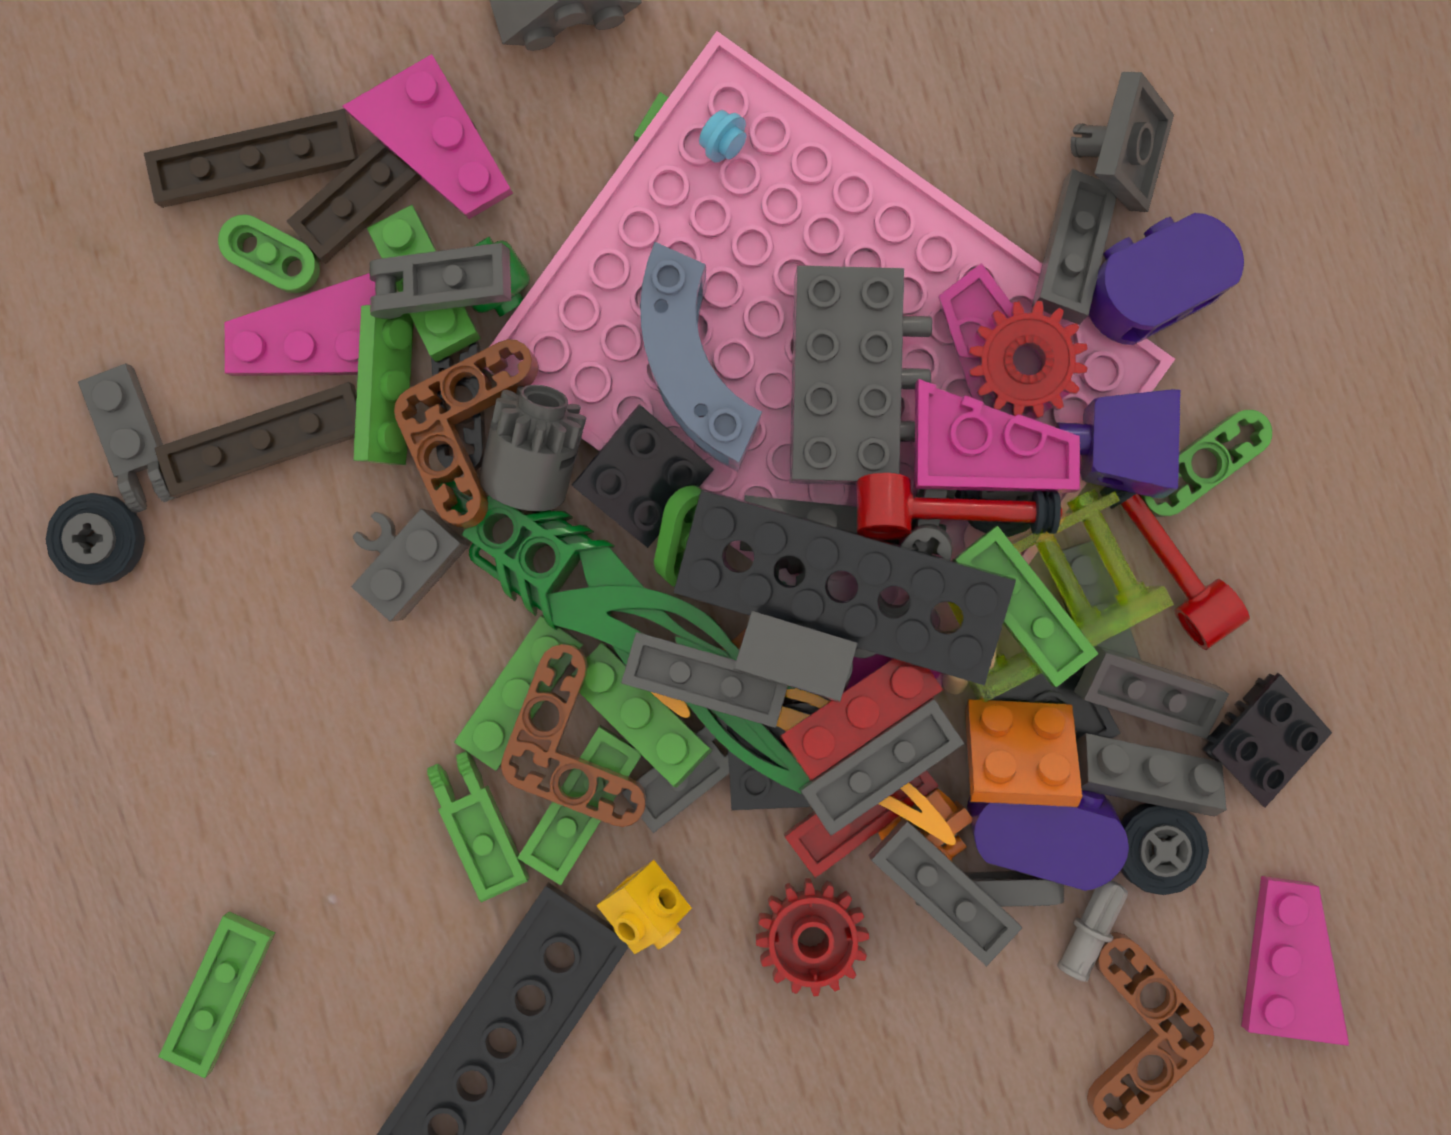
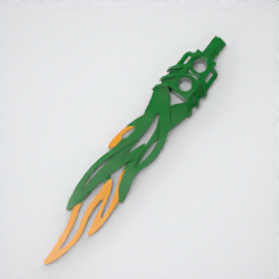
(618, 590)

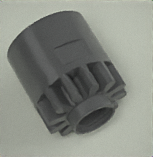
(531, 448)

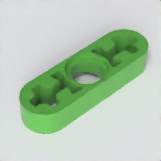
(1242, 454)

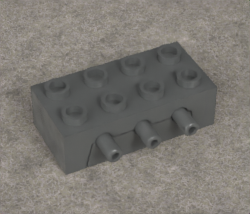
(850, 373)

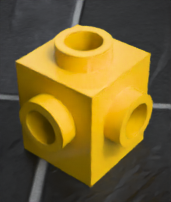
(645, 908)

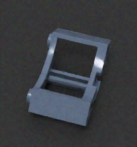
(685, 379)

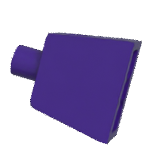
(1131, 442)

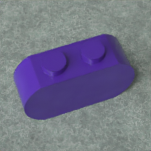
(1164, 277)
(1056, 843)

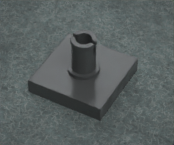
(1131, 143)

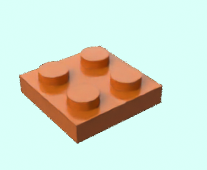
(1022, 753)

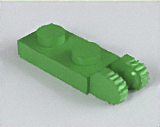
(478, 831)

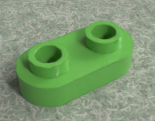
(272, 254)
(675, 532)

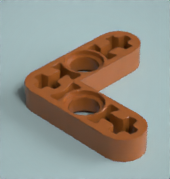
(441, 428)
(546, 743)
(1160, 1040)

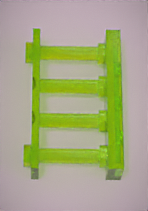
(1133, 598)

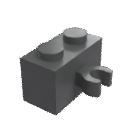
(407, 562)

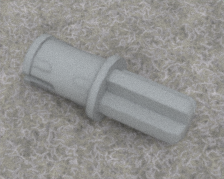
(1093, 930)

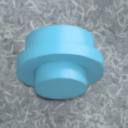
(723, 136)

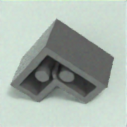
(539, 21)

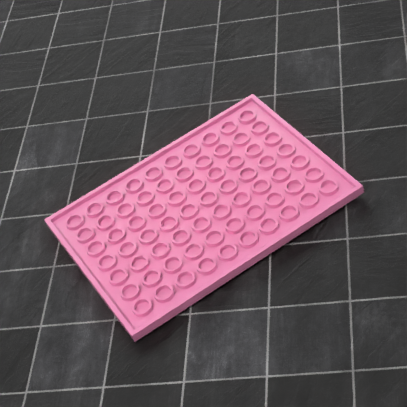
(790, 198)

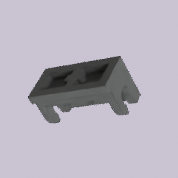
(795, 656)

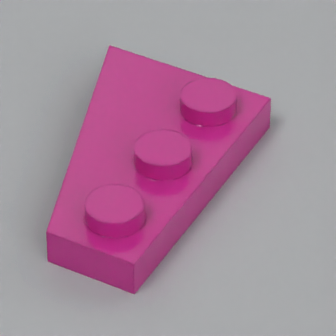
(431, 132)
(968, 307)
(302, 334)
(985, 449)
(1292, 967)

